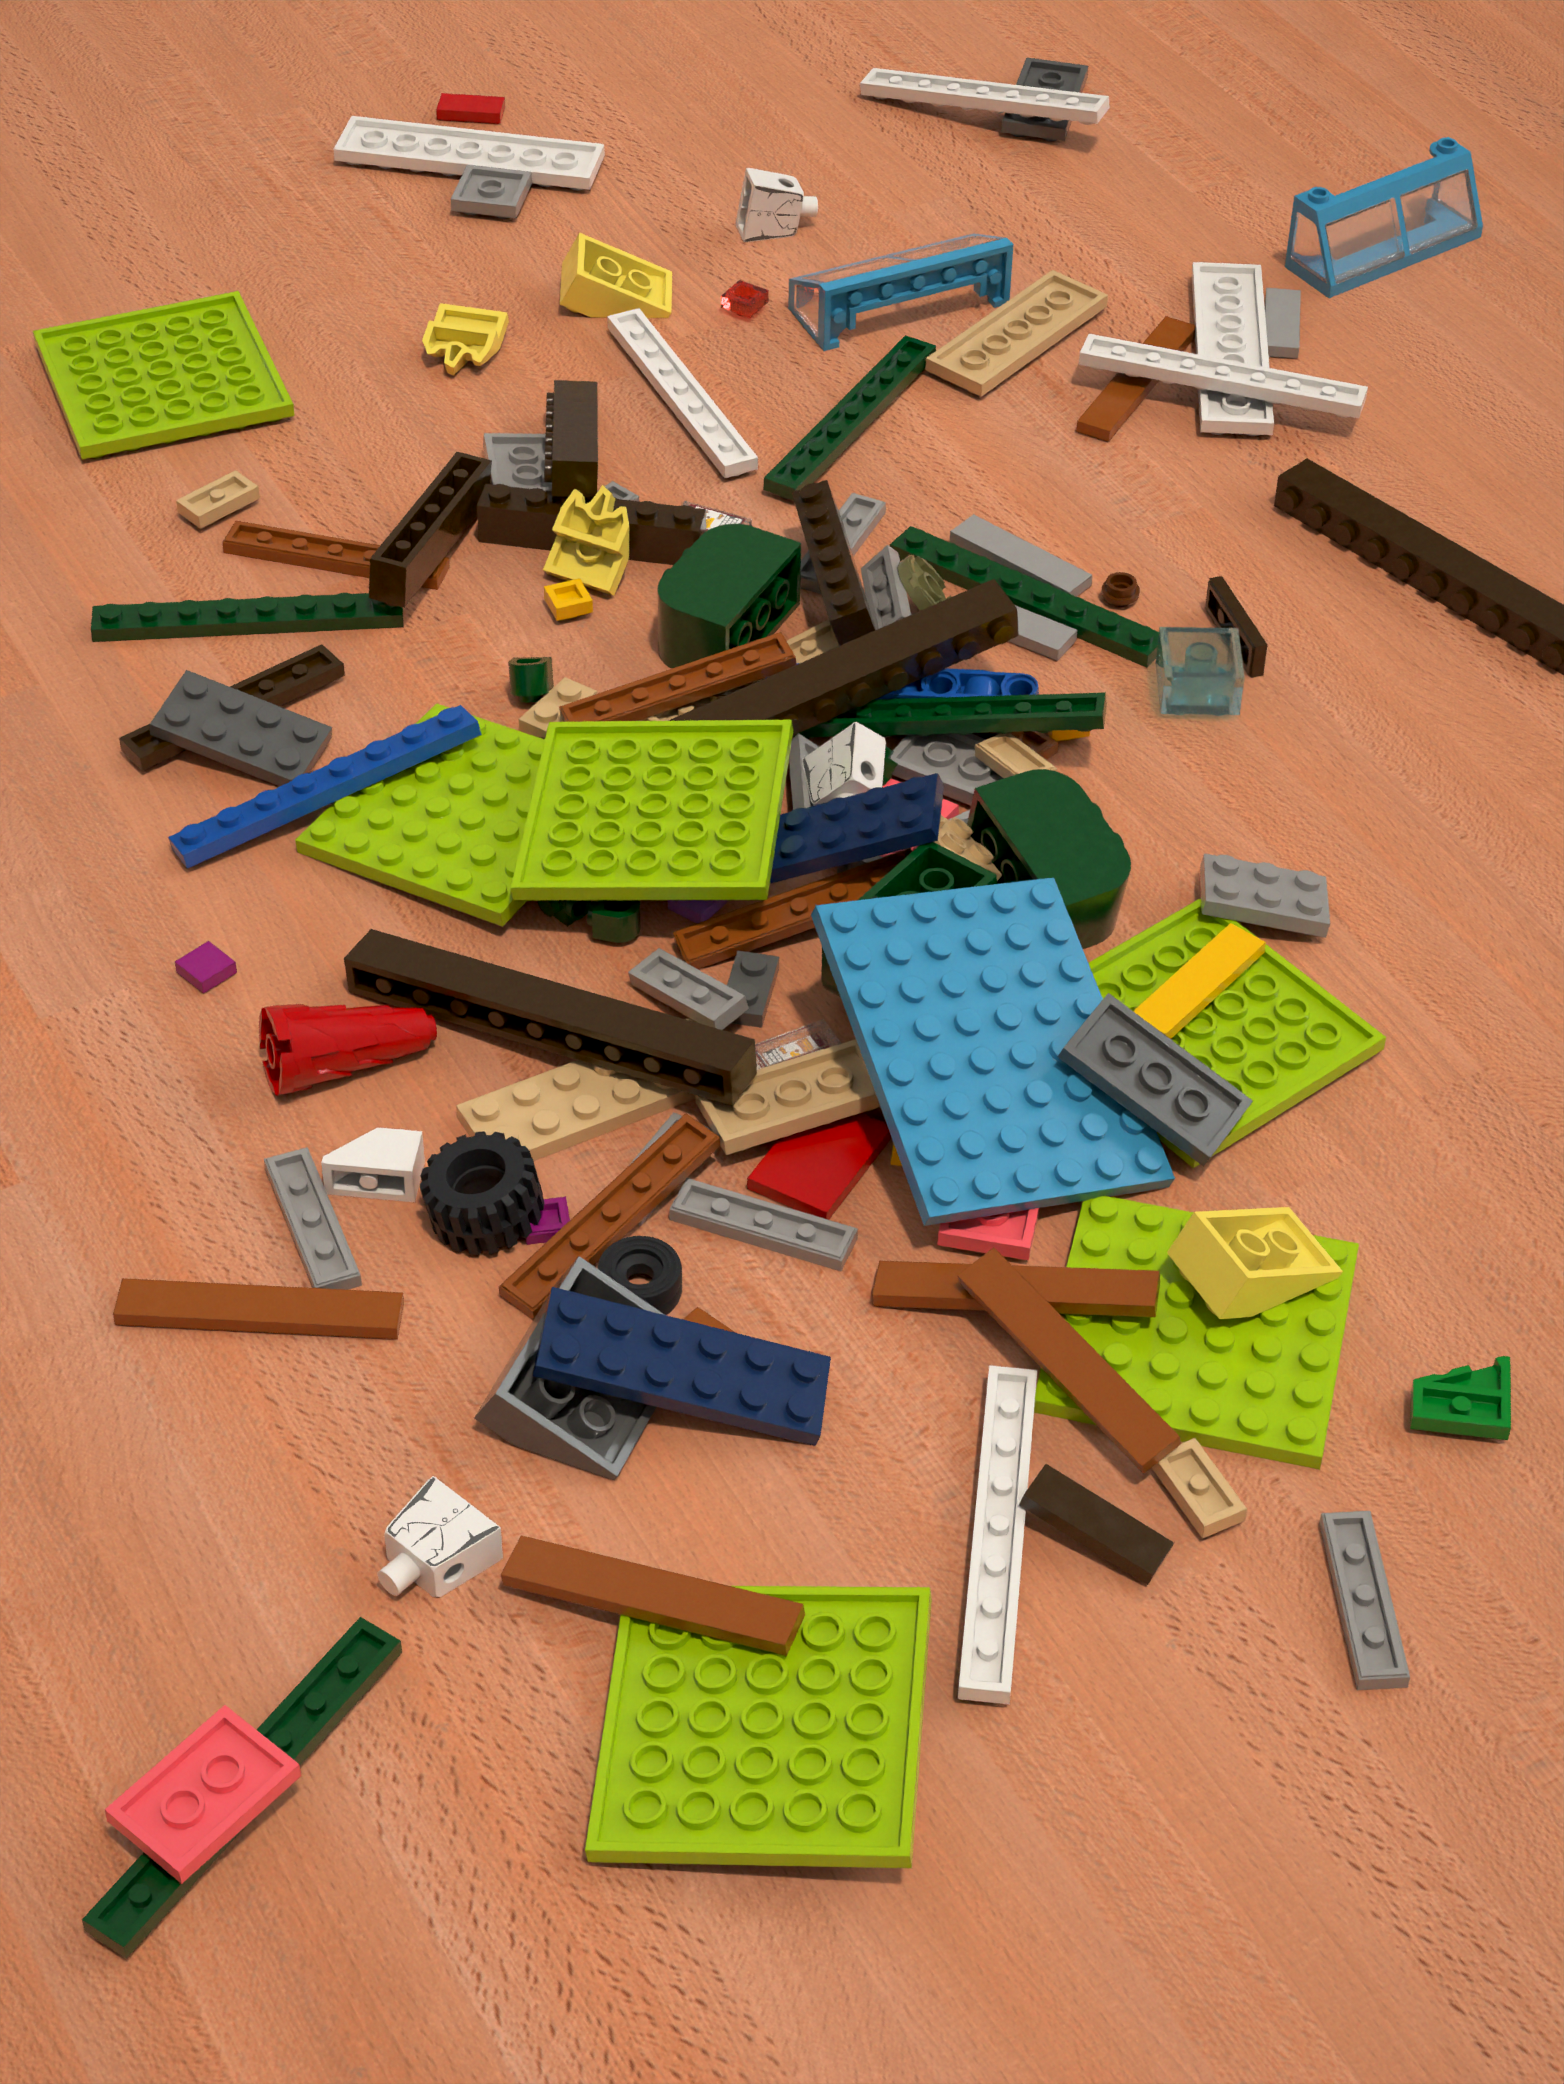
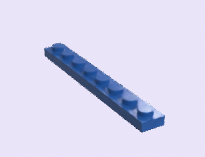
(323, 786)

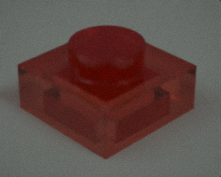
(744, 299)

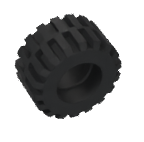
(482, 1192)

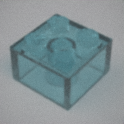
(1199, 671)

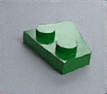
(1464, 1401)

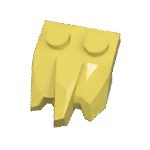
(464, 335)
(590, 542)

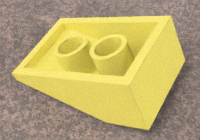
(609, 281)
(1250, 1259)

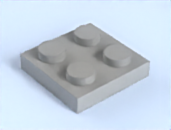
(491, 191)

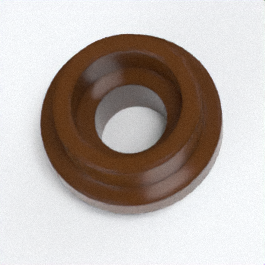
(1120, 589)

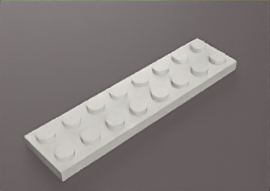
(452, 149)
(1232, 328)

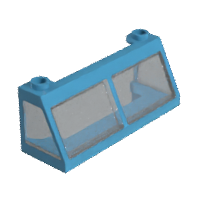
(1385, 223)
(831, 298)

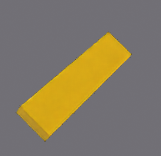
(1201, 980)

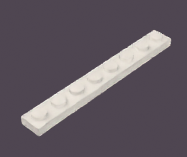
(985, 95)
(1223, 376)
(682, 393)
(998, 1537)

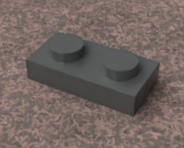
(755, 978)

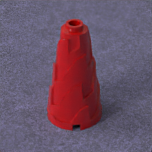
(333, 1041)

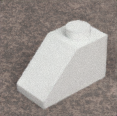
(377, 1166)

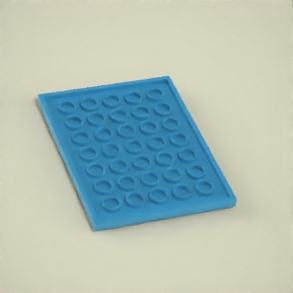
(962, 1035)

